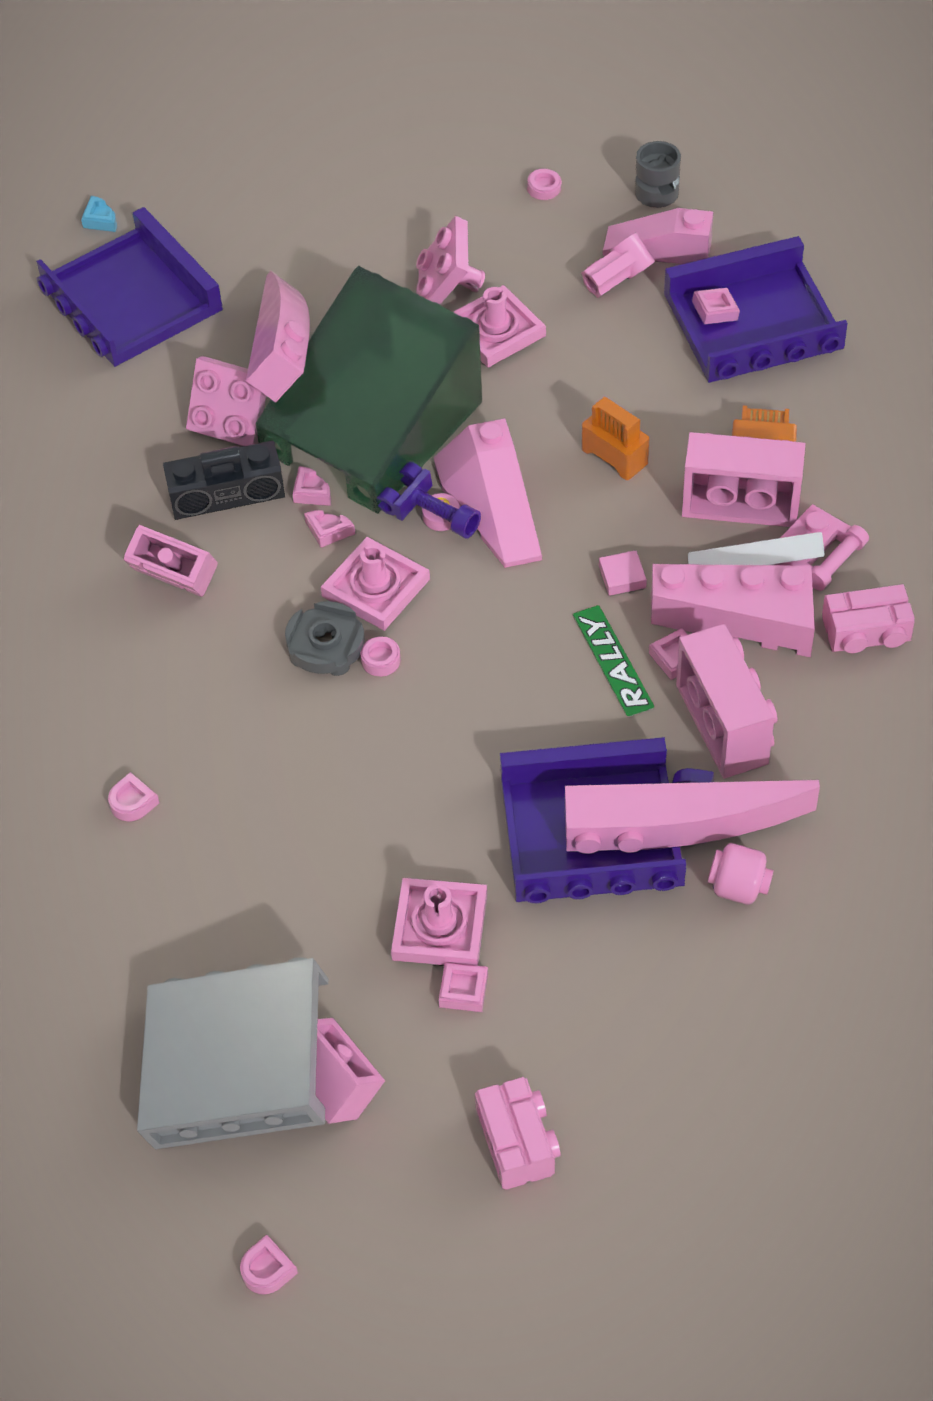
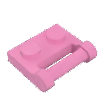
(817, 520)

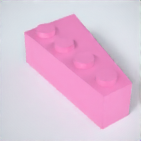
(752, 600)

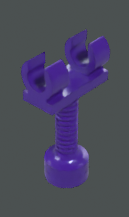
(418, 480)

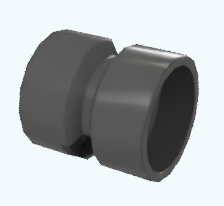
(657, 174)

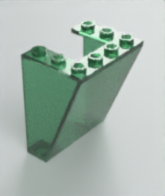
(378, 386)

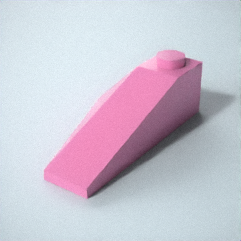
(485, 474)

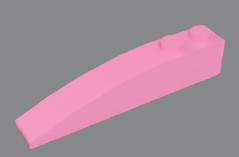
(279, 339)
(678, 813)

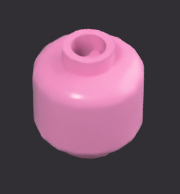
(740, 874)

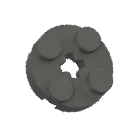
(329, 656)

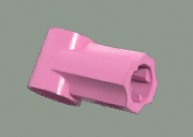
(623, 262)

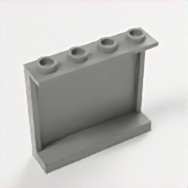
(231, 1054)

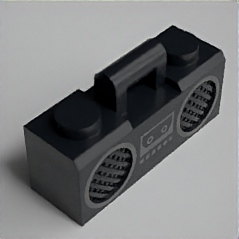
(224, 479)

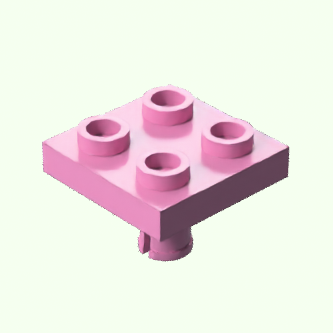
(446, 264)
(503, 324)
(224, 402)
(375, 583)
(439, 922)

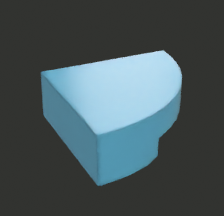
(99, 216)

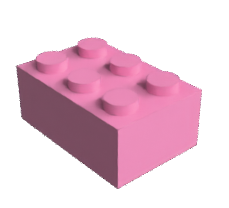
(743, 479)
(725, 700)

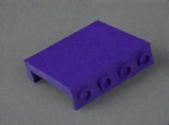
(132, 291)
(778, 305)
(536, 821)

